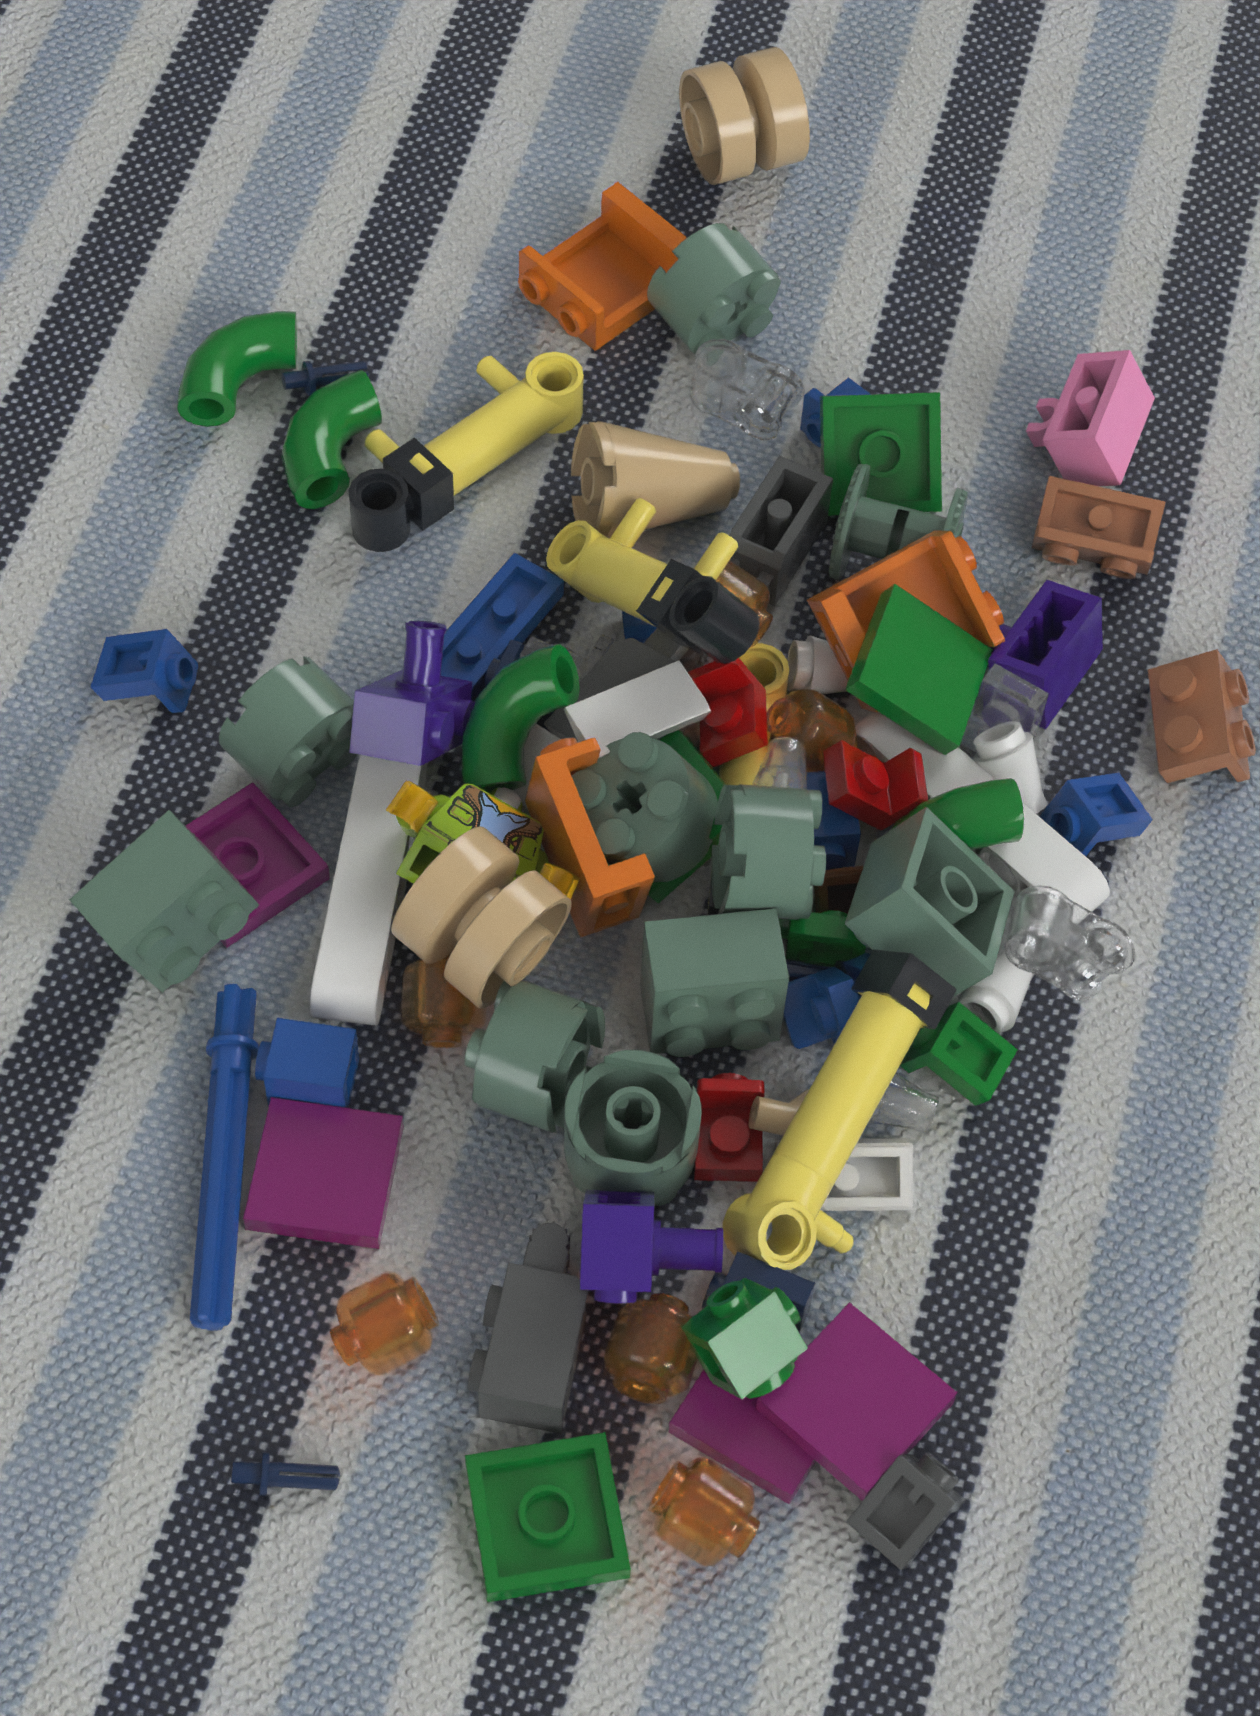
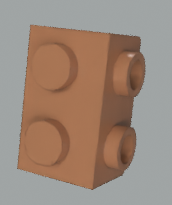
(1097, 527)
(1200, 718)

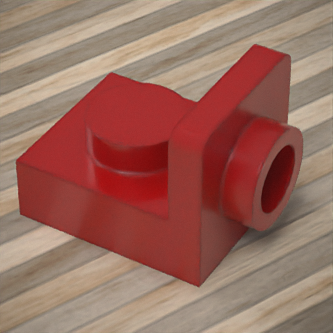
(737, 711)
(874, 789)
(726, 1143)

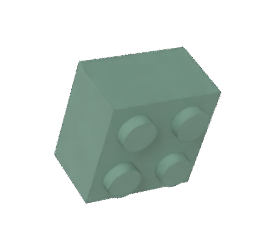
(932, 900)
(165, 903)
(713, 982)

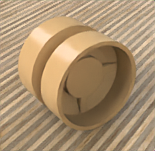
(744, 115)
(480, 916)

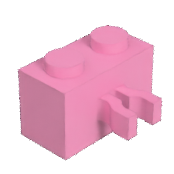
(1095, 419)

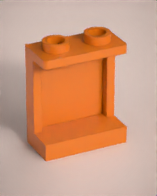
(602, 272)
(930, 569)
(604, 892)

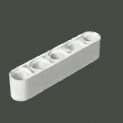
(1040, 855)
(364, 898)

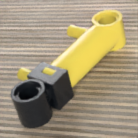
(422, 480)
(671, 596)

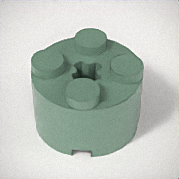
(715, 288)
(291, 730)
(648, 803)
(767, 850)
(532, 1052)
(623, 1094)

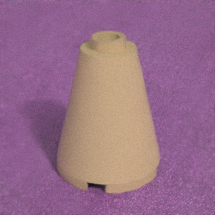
(632, 464)

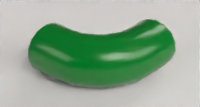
(229, 359)
(320, 432)
(509, 711)
(979, 812)

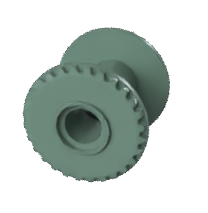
(883, 527)

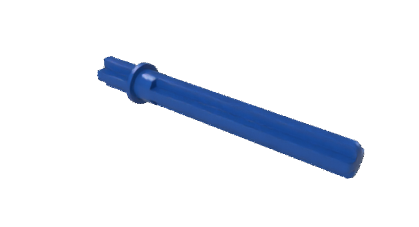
(223, 1157)

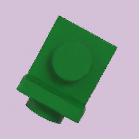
(820, 939)
(962, 1053)

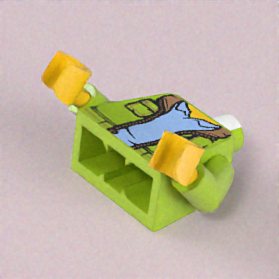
(442, 819)

